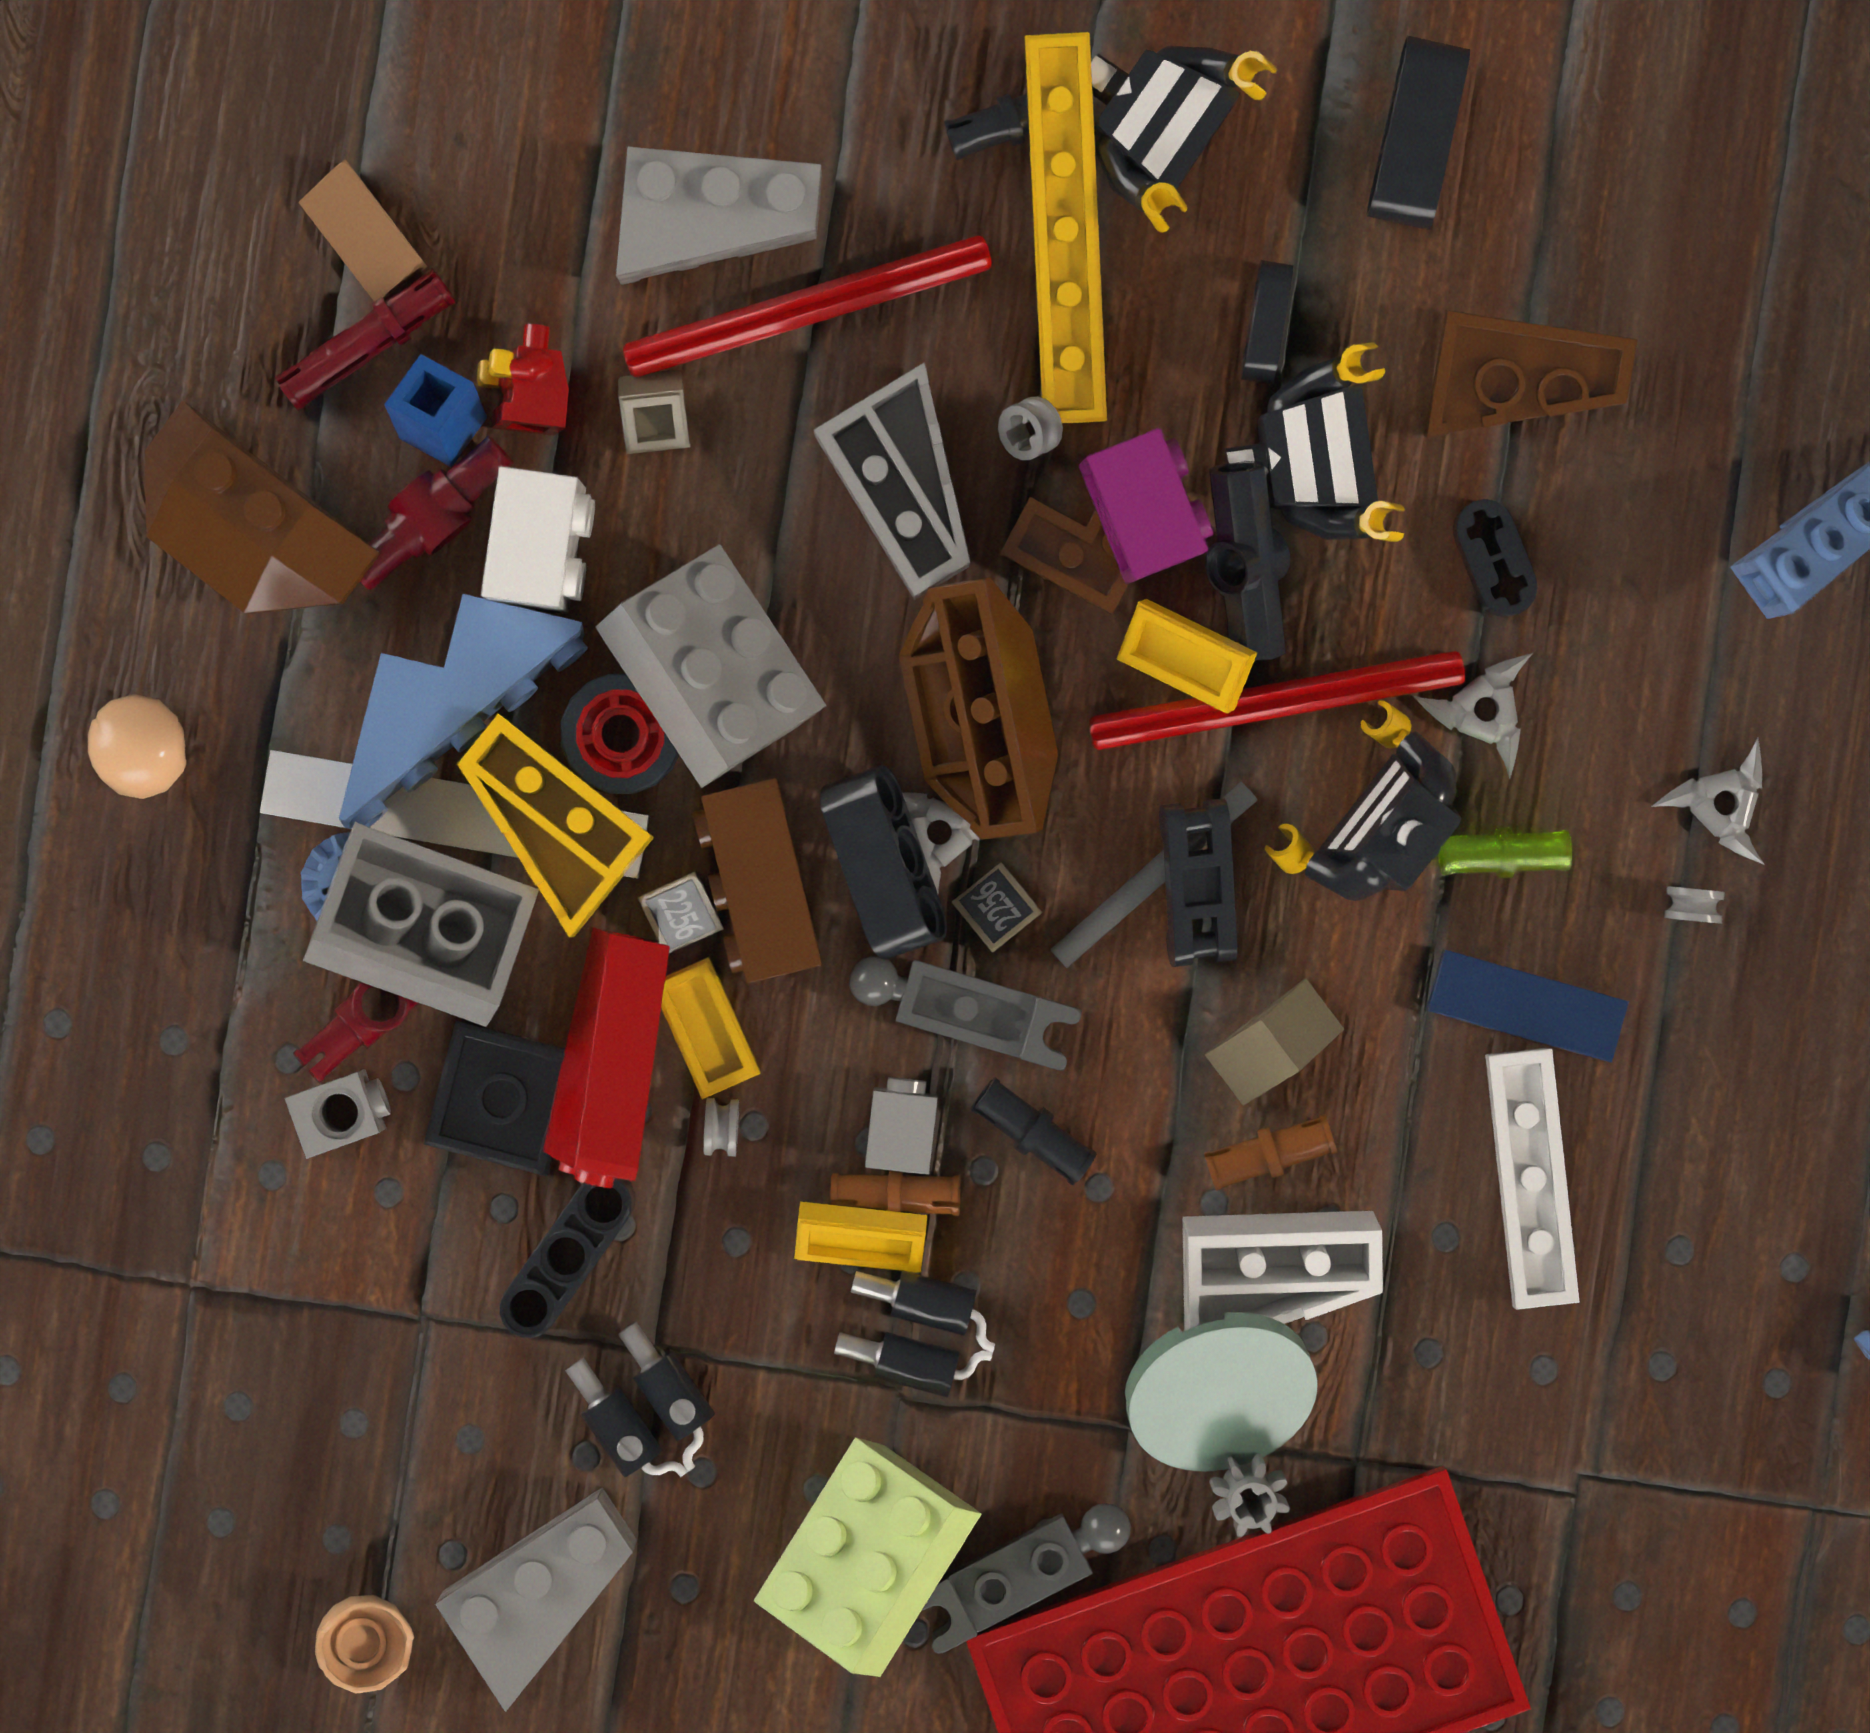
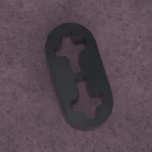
(1266, 322)
(1509, 552)

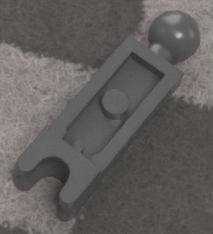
(965, 1008)
(1023, 1572)

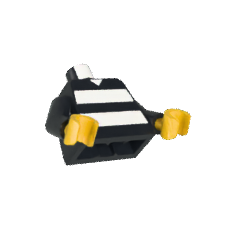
(1165, 118)
(1321, 452)
(1390, 827)

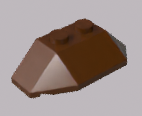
(244, 522)
(980, 708)

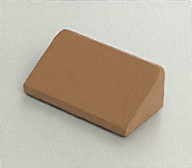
(361, 232)

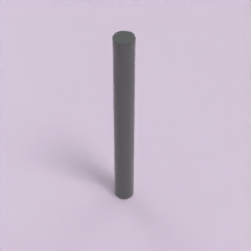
(1137, 889)

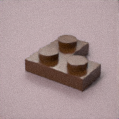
(1066, 554)

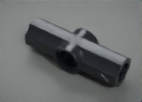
(1247, 558)

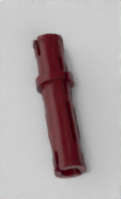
(377, 331)

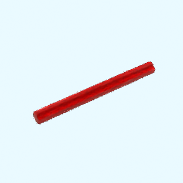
(807, 306)
(1279, 700)

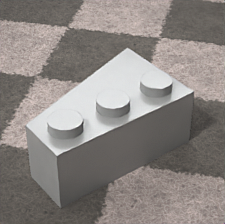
(710, 208)
(900, 479)
(535, 1592)

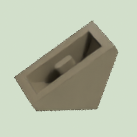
(1275, 1043)

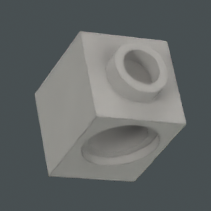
(310, 1116)
(901, 1127)

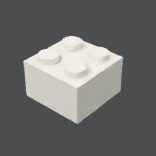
(537, 540)

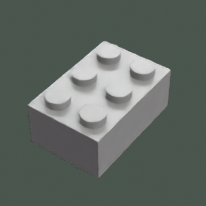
(710, 665)
(421, 925)

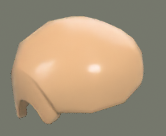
(137, 746)
(363, 1643)

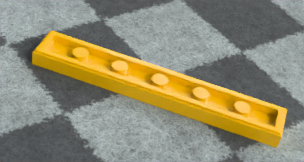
(1066, 225)

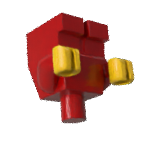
(531, 384)

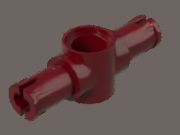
(434, 509)
(348, 1032)

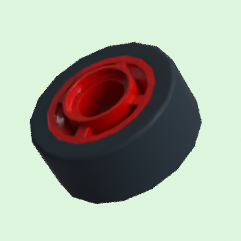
(588, 751)

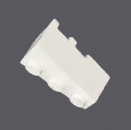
(1279, 1264)

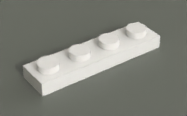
(1532, 1178)

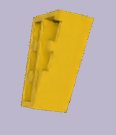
(554, 821)

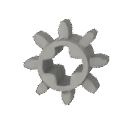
(1252, 1513)

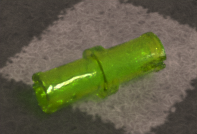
(1506, 853)

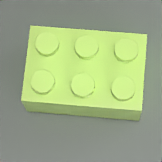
(867, 1557)

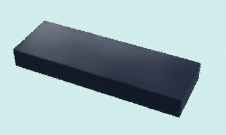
(1527, 1005)

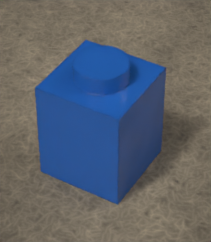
(436, 410)

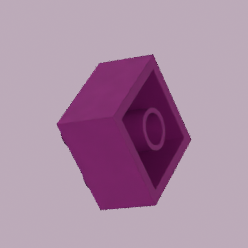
(1145, 505)

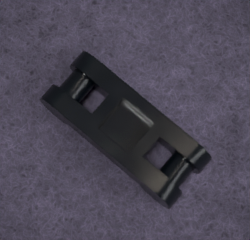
(1199, 882)

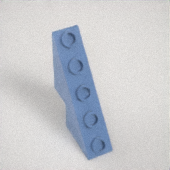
(1809, 548)
(428, 709)

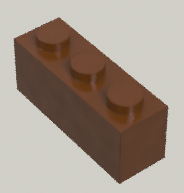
(758, 881)

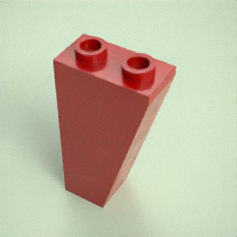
(608, 1060)

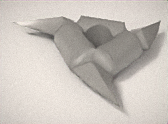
(1461, 713)
(1700, 797)
(925, 811)

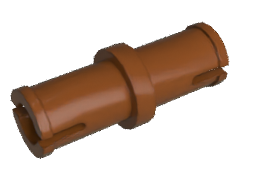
(1270, 1152)
(897, 1192)

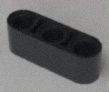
(1418, 132)
(883, 862)
(550, 1280)

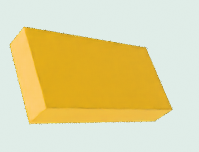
(1186, 655)
(707, 1029)
(860, 1237)

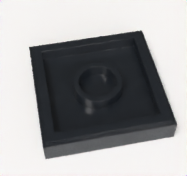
(496, 1098)

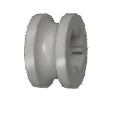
(1044, 420)
(1694, 904)
(721, 1127)

